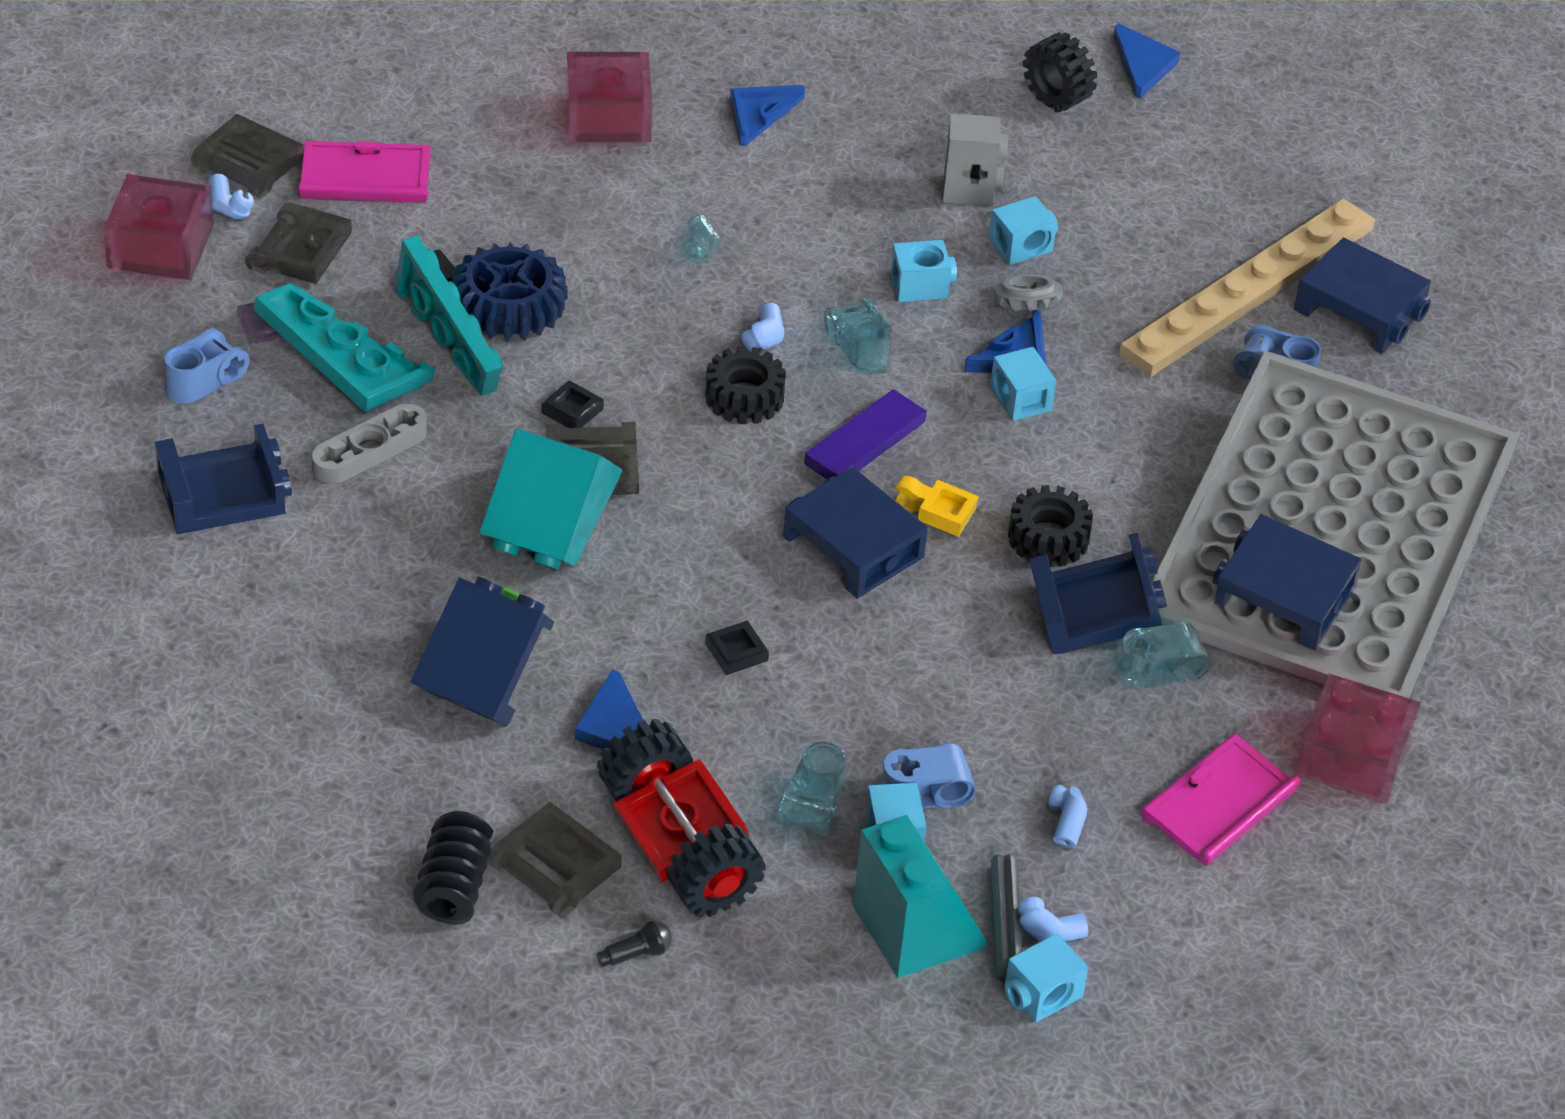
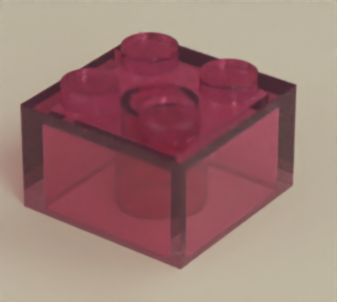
(608, 97)
(158, 227)
(1357, 738)

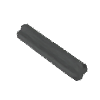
(1005, 912)

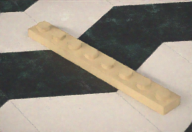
(1243, 288)

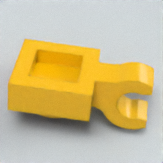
(939, 506)

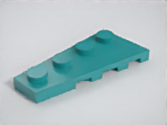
(451, 325)
(341, 349)

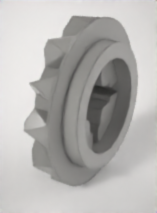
(1028, 292)

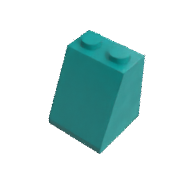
(548, 499)
(910, 900)

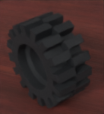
(1060, 71)
(748, 368)
(1053, 508)

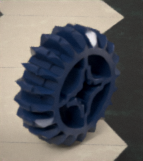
(511, 290)

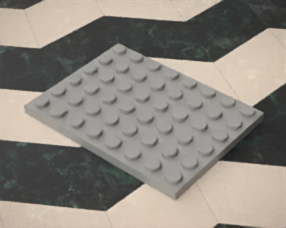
(1362, 474)

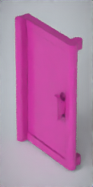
(340, 173)
(1229, 798)

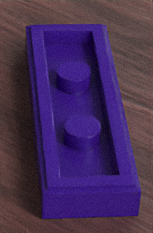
(866, 435)

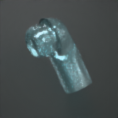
(705, 239)

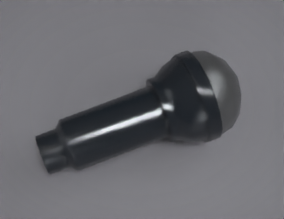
(652, 939)

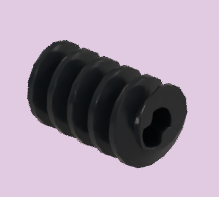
(453, 867)

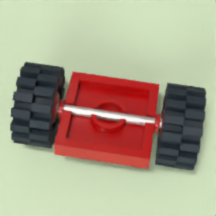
(680, 818)

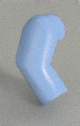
(232, 205)
(767, 331)
(1073, 814)
(1043, 924)

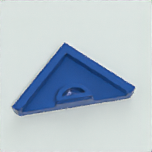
(1144, 58)
(760, 107)
(1013, 339)
(608, 714)

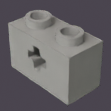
(972, 159)

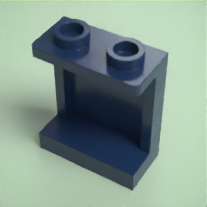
(1366, 291)
(223, 483)
(858, 529)
(1289, 576)
(1098, 598)
(481, 648)

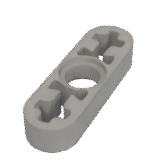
(395, 422)

